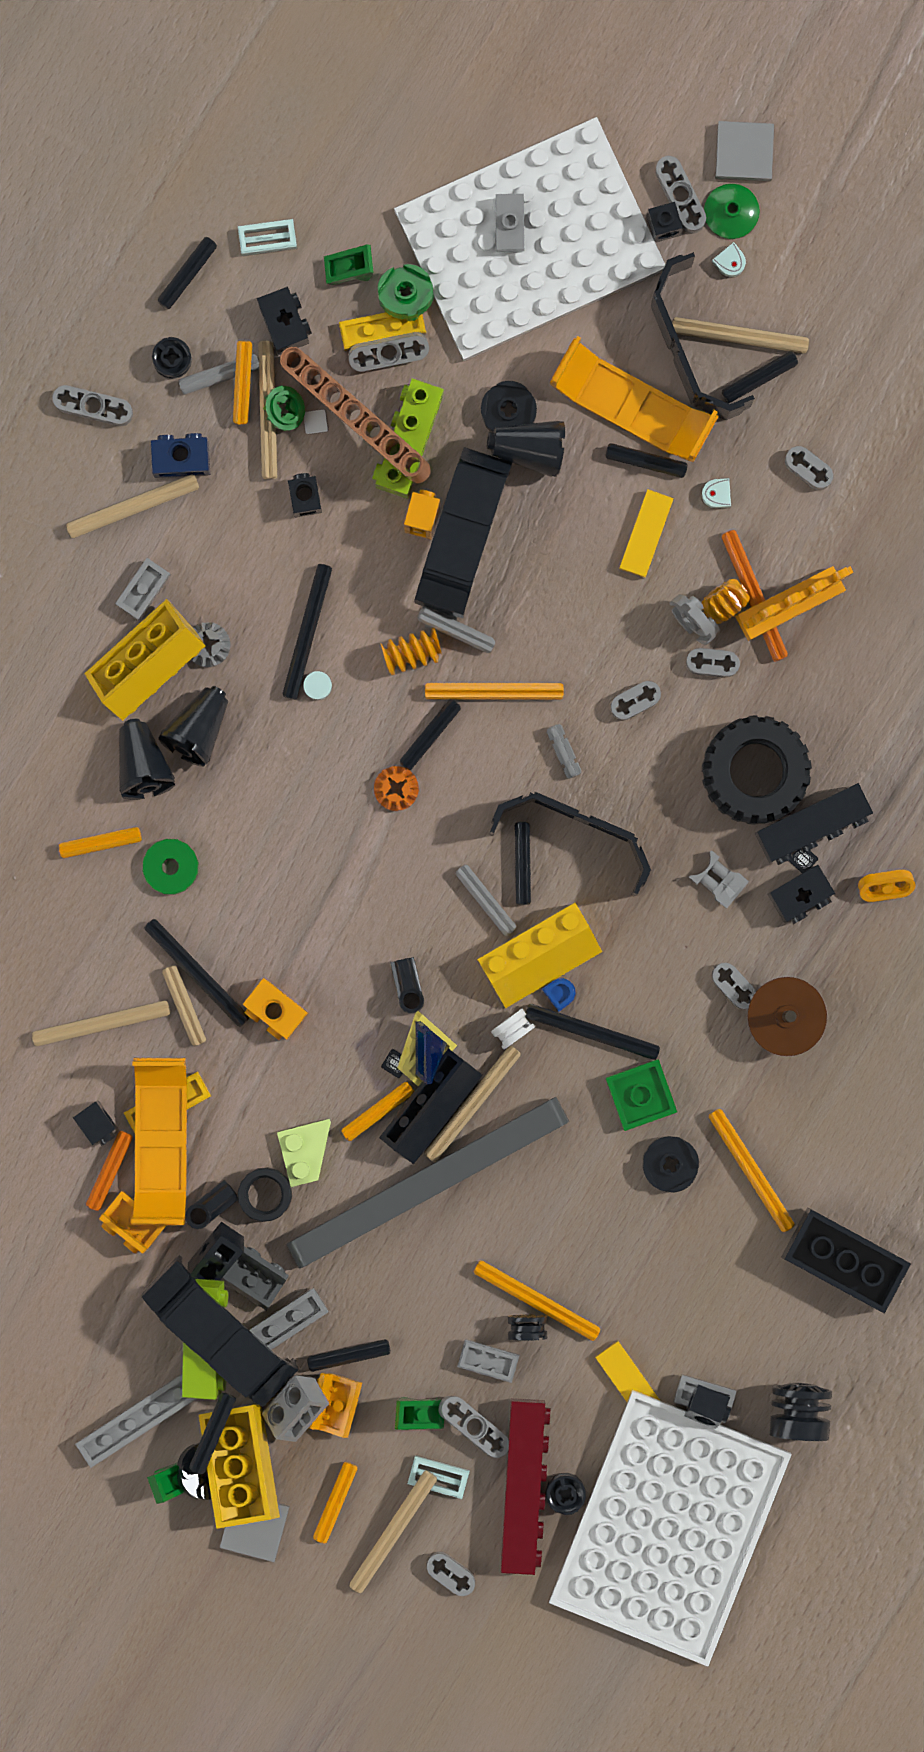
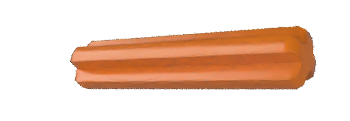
(109, 1170)

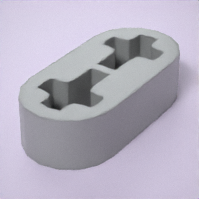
(805, 473)
(712, 655)
(632, 694)
(738, 980)
(447, 1579)

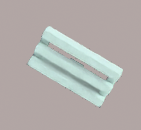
(264, 238)
(442, 1466)

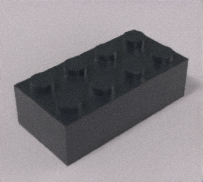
(846, 1260)

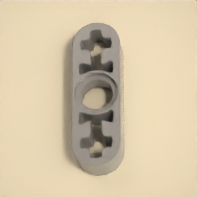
(665, 179)
(370, 364)
(74, 393)
(462, 1407)

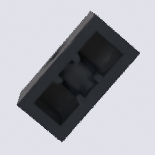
(276, 305)
(811, 881)
(217, 1254)

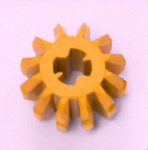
(725, 601)

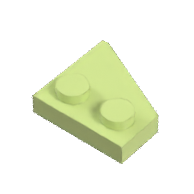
(304, 1151)

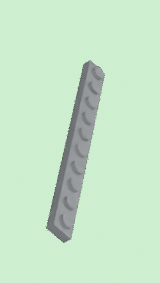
(169, 1397)

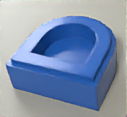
(560, 993)

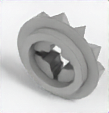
(219, 650)

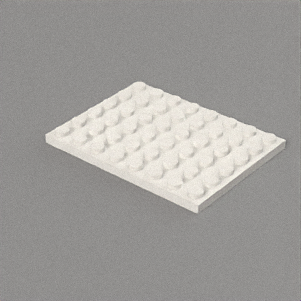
(578, 239)
(670, 1528)

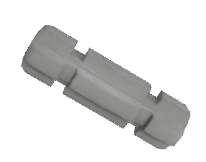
(564, 751)

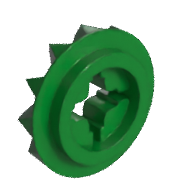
(294, 406)

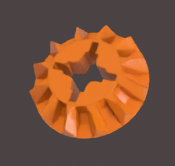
(382, 787)

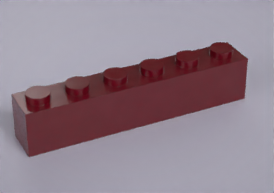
(523, 1486)

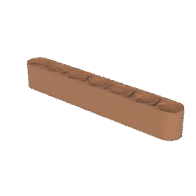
(346, 405)

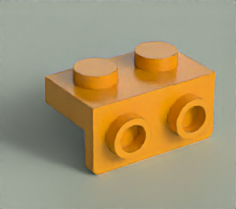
(118, 1220)
(342, 1397)

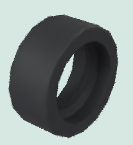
(251, 1211)

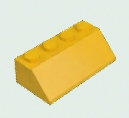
(144, 660)
(540, 955)
(241, 1470)

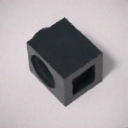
(664, 222)
(310, 506)
(96, 1124)
(708, 1407)

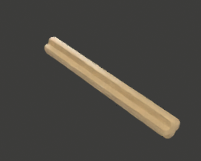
(740, 335)
(268, 432)
(132, 506)
(101, 1023)
(472, 1103)
(393, 1531)

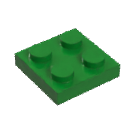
(641, 1095)

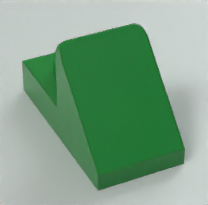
(349, 265)
(418, 1414)
(165, 1483)

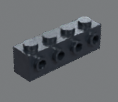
(814, 823)
(430, 1107)

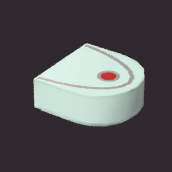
(730, 261)
(717, 493)

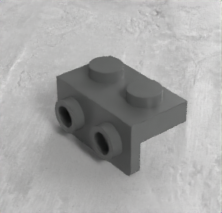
(255, 1278)

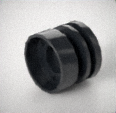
(800, 1412)

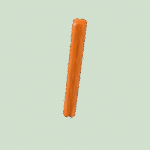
(750, 582)

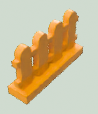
(792, 602)

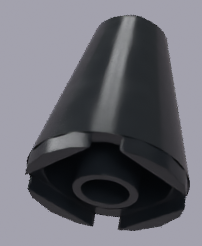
(530, 445)
(196, 727)
(141, 763)

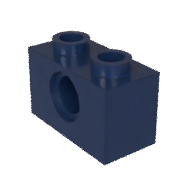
(195, 464)

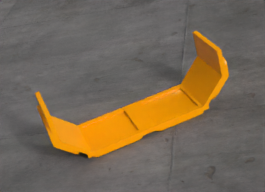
(631, 403)
(160, 1141)

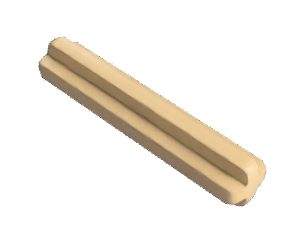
(184, 1005)

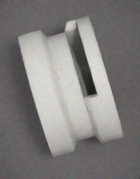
(512, 1029)

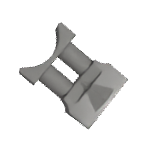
(728, 888)

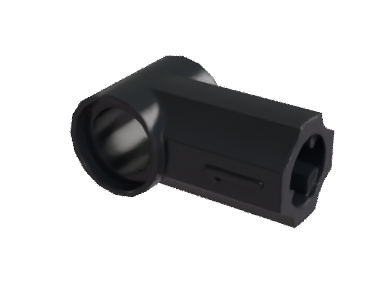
(407, 982)
(213, 1203)

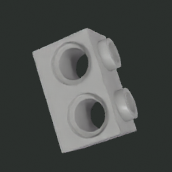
(295, 1408)

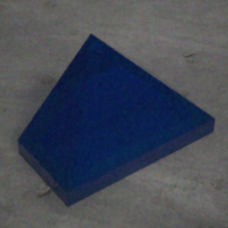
(428, 1052)

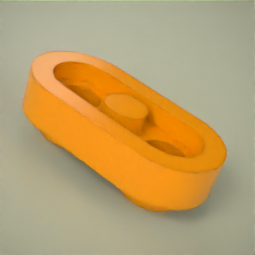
(886, 885)

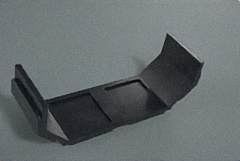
(709, 403)
(462, 532)
(590, 821)
(216, 1335)

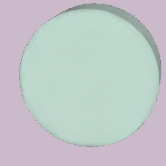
(317, 685)

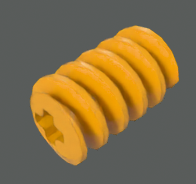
(411, 651)

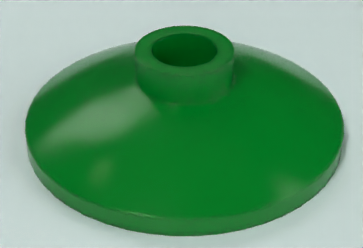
(729, 224)

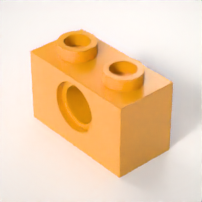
(422, 514)
(291, 1014)

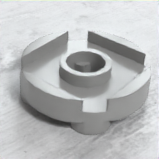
(692, 619)

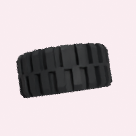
(792, 756)

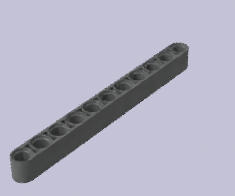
(427, 1182)

